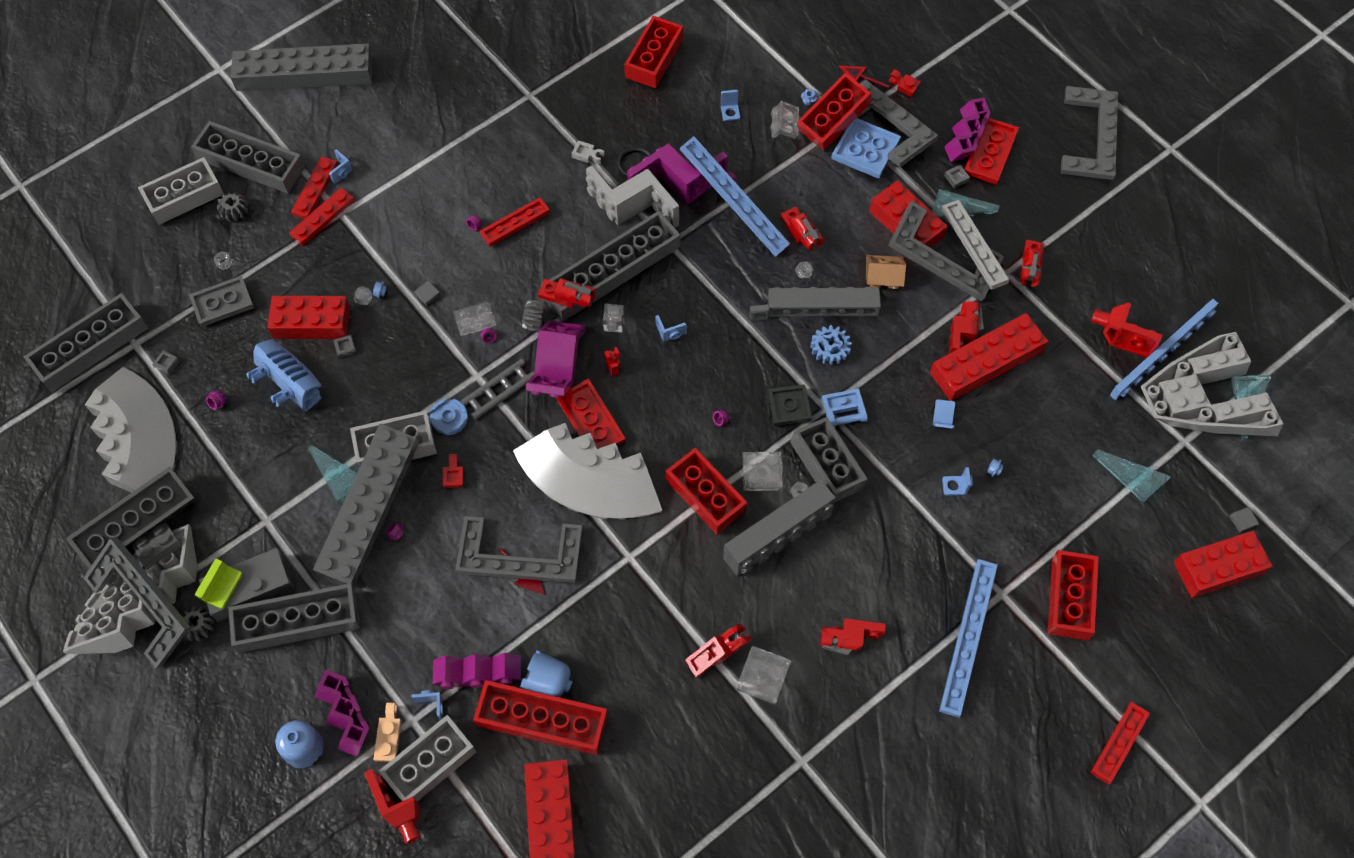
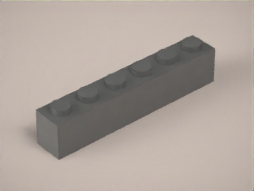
(823, 302)

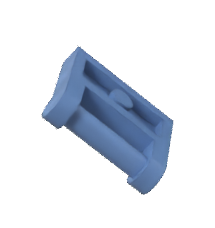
(844, 402)

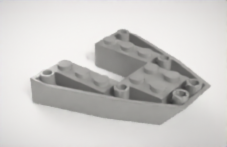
(1180, 401)

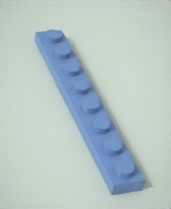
(734, 196)
(1160, 353)
(968, 638)

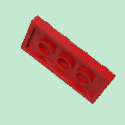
(992, 151)
(590, 415)

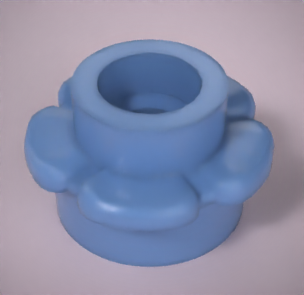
(809, 96)
(379, 289)
(995, 467)

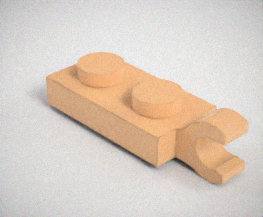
(387, 735)

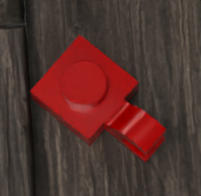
(906, 84)
(612, 361)
(453, 475)

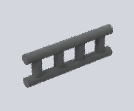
(495, 400)

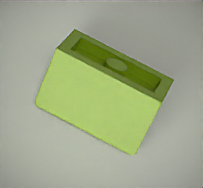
(218, 584)

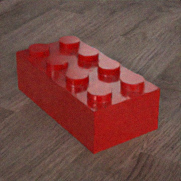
(654, 51)
(834, 111)
(891, 205)
(308, 317)
(706, 491)
(1222, 564)
(1073, 595)

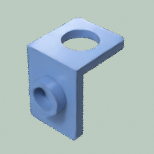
(729, 101)
(342, 170)
(670, 333)
(944, 413)
(964, 483)
(429, 696)

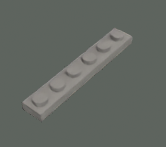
(975, 244)

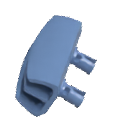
(287, 372)

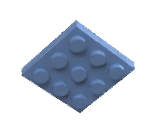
(865, 147)

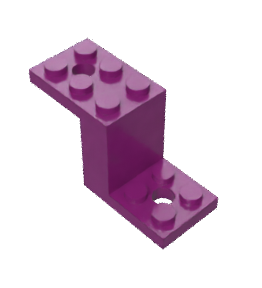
(676, 172)
(555, 358)

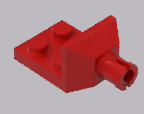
(1126, 335)
(401, 815)

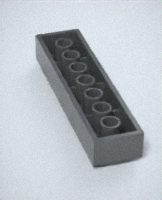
(302, 67)
(620, 259)
(366, 505)

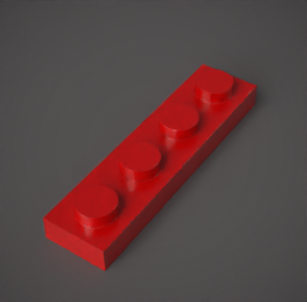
(314, 188)
(321, 216)
(514, 222)
(1120, 743)

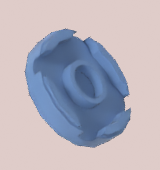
(448, 416)

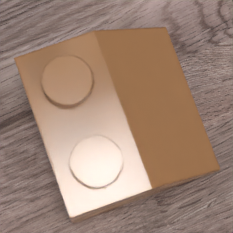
(885, 271)

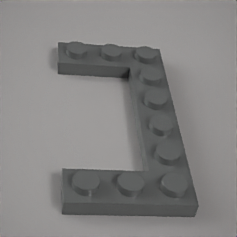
(919, 134)
(1105, 164)
(905, 244)
(117, 558)
(473, 563)

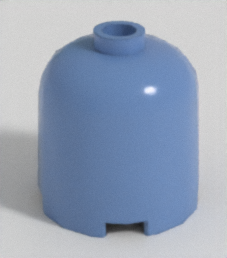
(547, 675)
(299, 744)

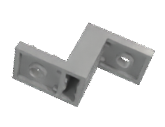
(632, 197)

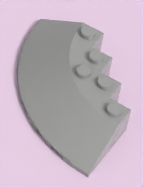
(134, 430)
(588, 477)
(117, 612)

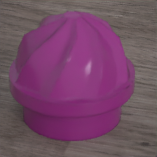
(216, 400)

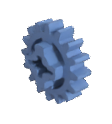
(833, 343)

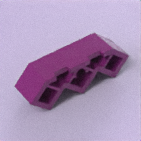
(968, 129)
(475, 669)
(344, 712)

